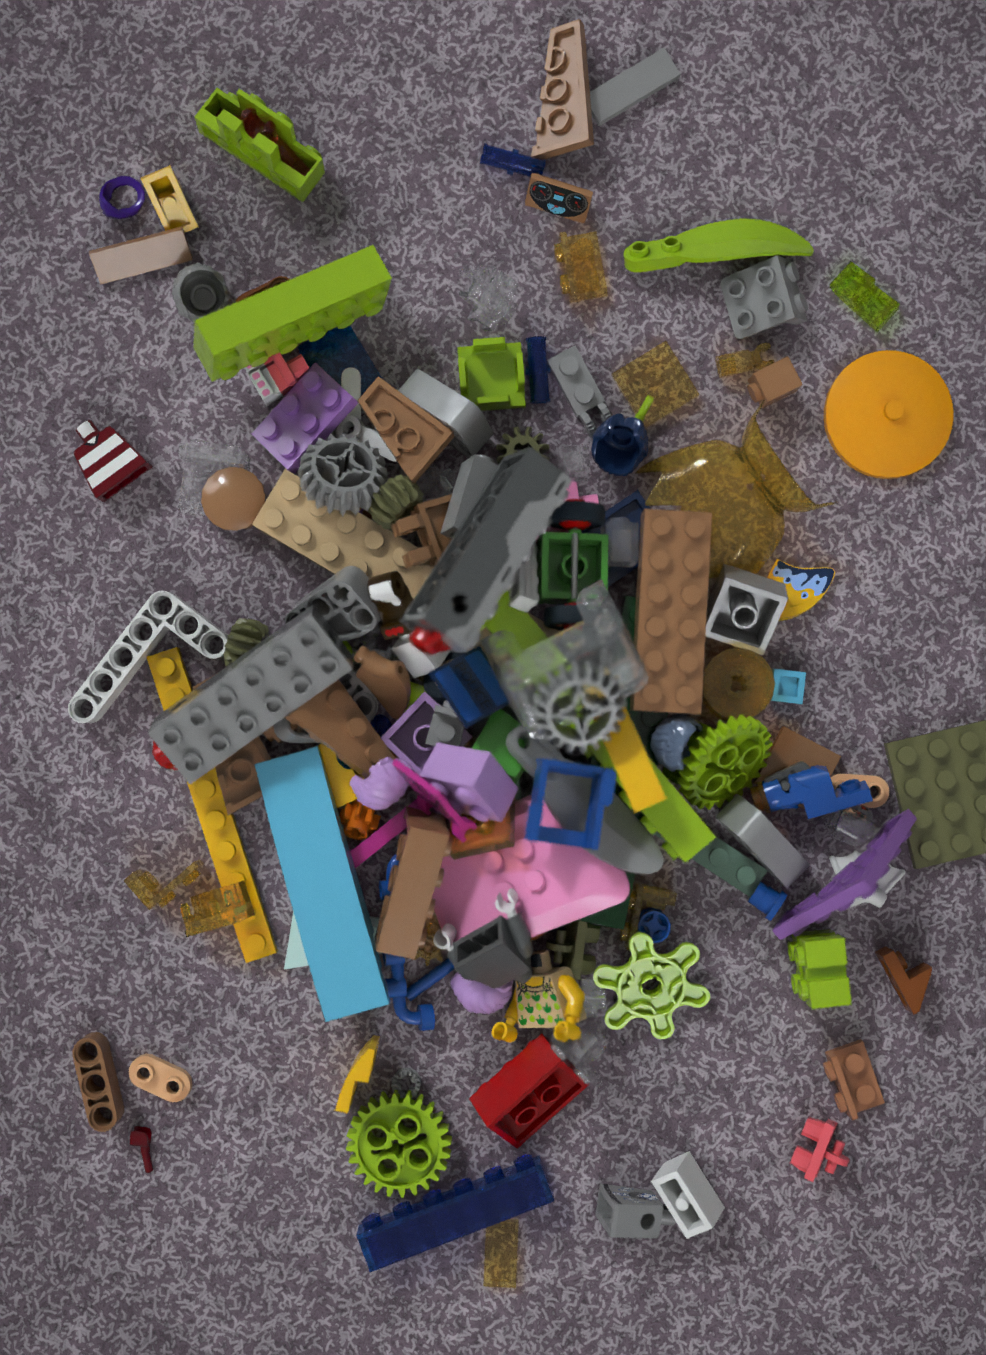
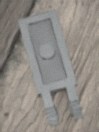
(578, 387)

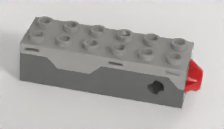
(486, 553)
(249, 695)

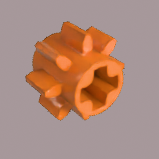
(359, 820)

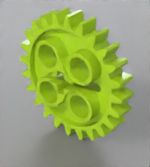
(724, 761)
(410, 1169)

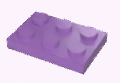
(304, 414)

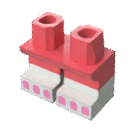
(276, 376)

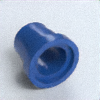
(767, 900)

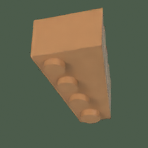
(413, 884)

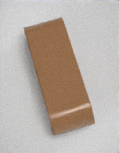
(92, 1095)

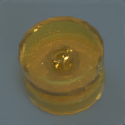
(747, 669)

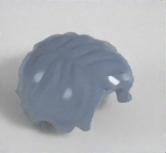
(671, 740)

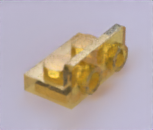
(582, 266)

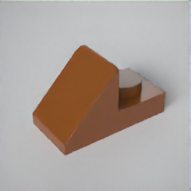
(908, 985)

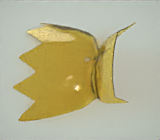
(714, 480)

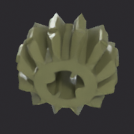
(521, 442)
(395, 501)
(243, 637)

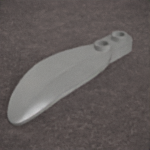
(622, 837)

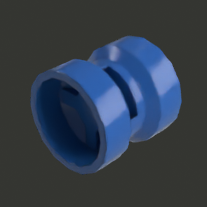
(657, 927)

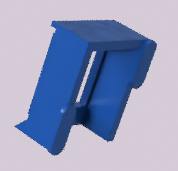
(600, 795)

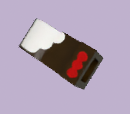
(391, 600)

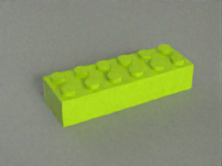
(291, 313)

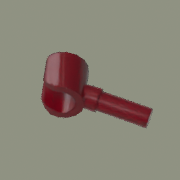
(142, 1137)

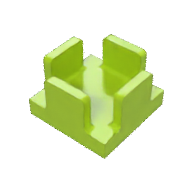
(492, 374)

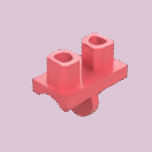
(811, 1162)

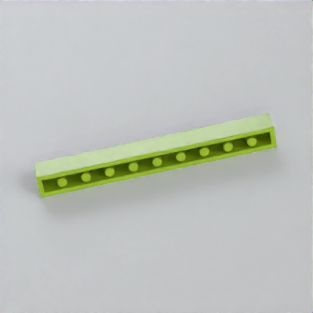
(672, 818)

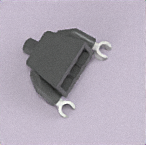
(494, 951)

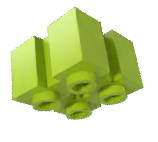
(820, 969)

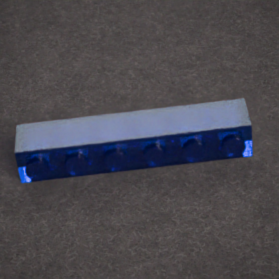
(454, 1212)

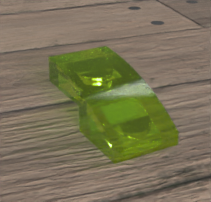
(861, 295)

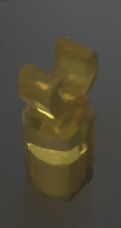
(742, 361)

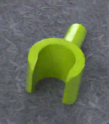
(644, 408)

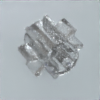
(594, 996)

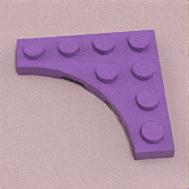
(853, 881)

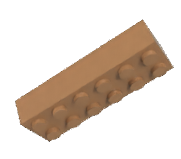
(672, 609)

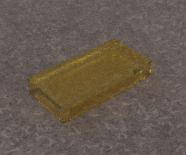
(501, 1254)

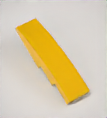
(633, 765)

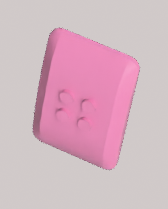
(551, 880)

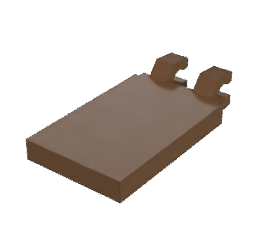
(428, 521)

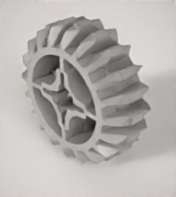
(329, 460)
(564, 707)

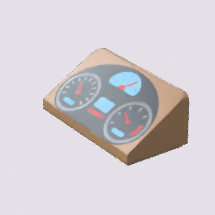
(558, 198)

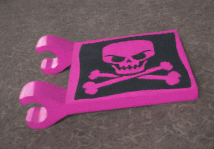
(429, 795)

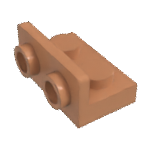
(853, 1077)

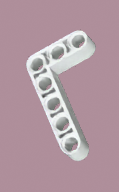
(140, 649)

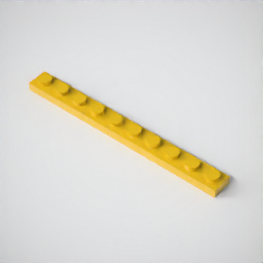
(218, 828)

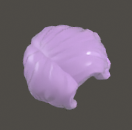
(382, 786)
(480, 997)

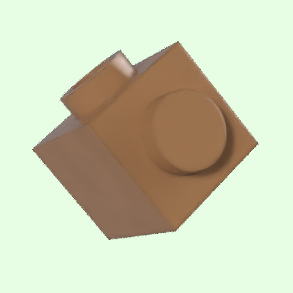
(774, 382)

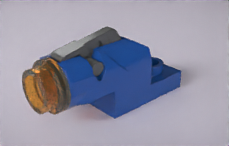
(807, 786)

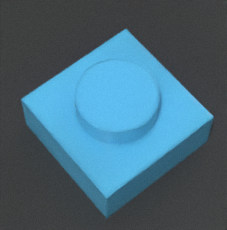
(788, 686)

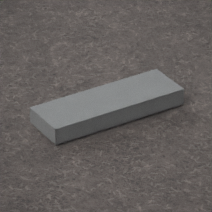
(632, 86)

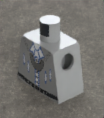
(631, 1212)

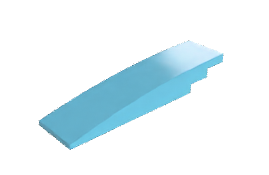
(322, 884)

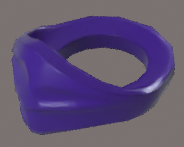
(106, 195)

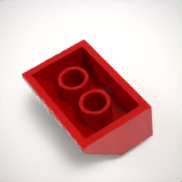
(527, 1092)

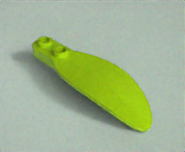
(716, 242)

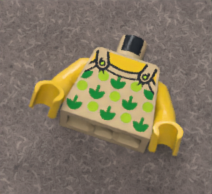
(544, 1001)

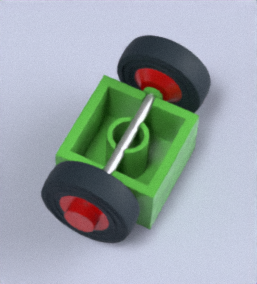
(570, 560)

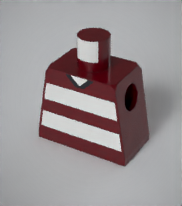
(108, 460)

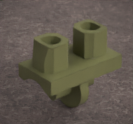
(570, 945)

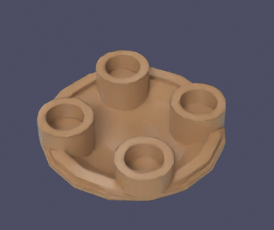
(232, 498)

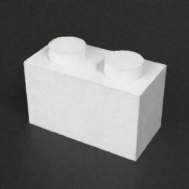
(688, 1195)

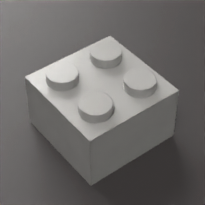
(744, 609)

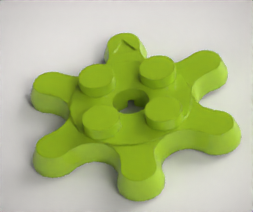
(654, 1004)

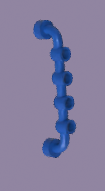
(397, 986)

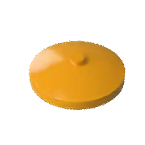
(888, 414)

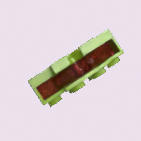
(261, 140)

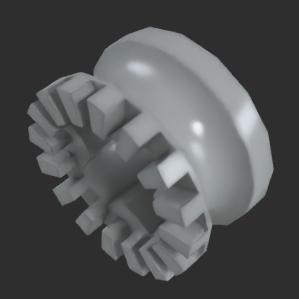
(400, 1074)

